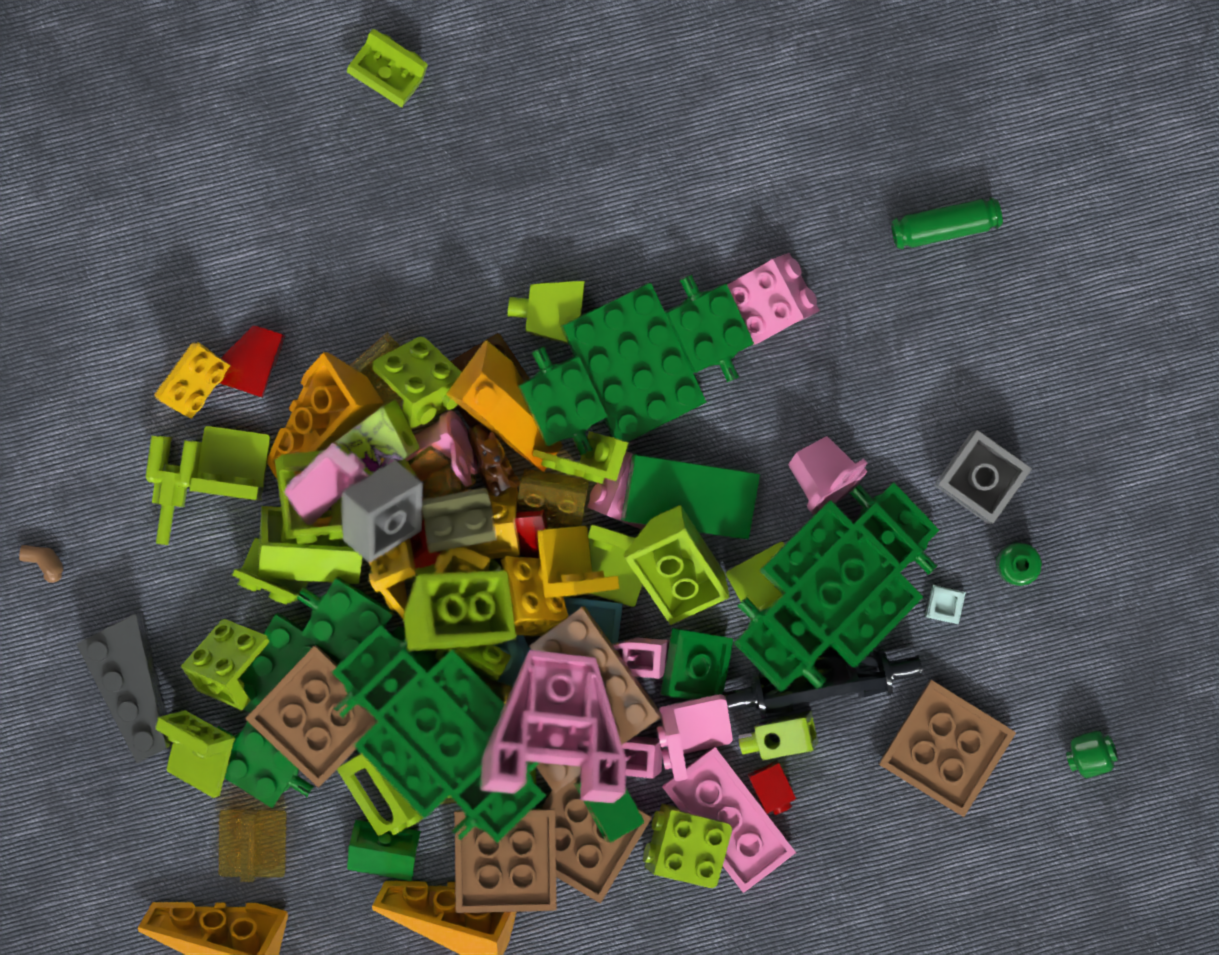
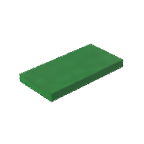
(712, 497)

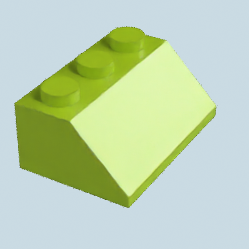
(305, 562)
(676, 566)
(459, 610)

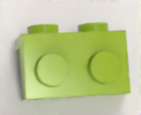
(388, 68)
(484, 660)

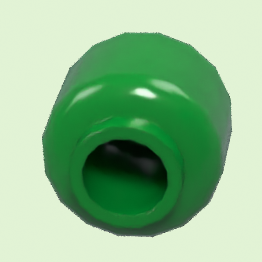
(1028, 564)
(1092, 754)

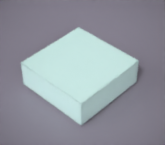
(945, 604)

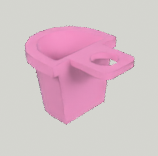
(450, 438)
(825, 473)

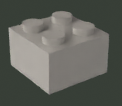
(982, 477)
(382, 511)

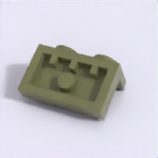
(458, 520)

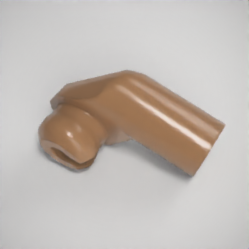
(46, 559)

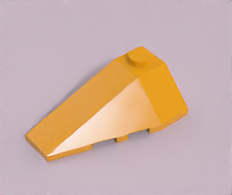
(491, 395)
(327, 408)
(434, 915)
(216, 929)

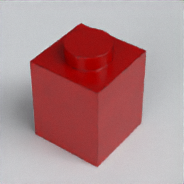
(772, 788)

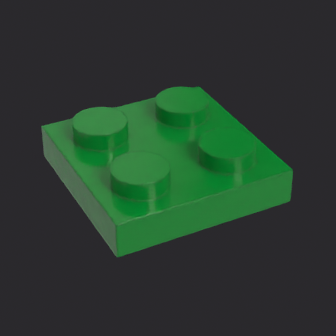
(696, 665)

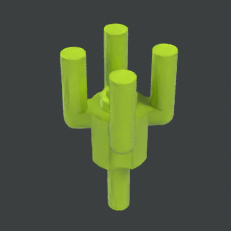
(170, 480)

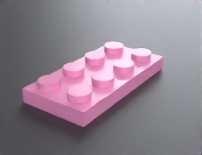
(719, 794)

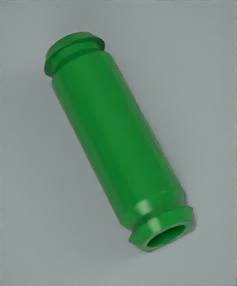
(946, 223)

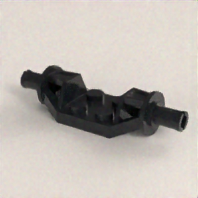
(840, 677)

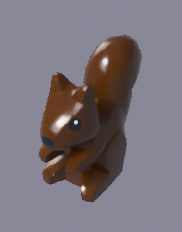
(493, 463)

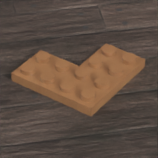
(627, 699)

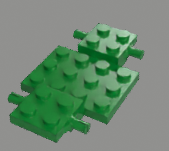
(634, 364)
(838, 586)
(337, 626)
(431, 732)

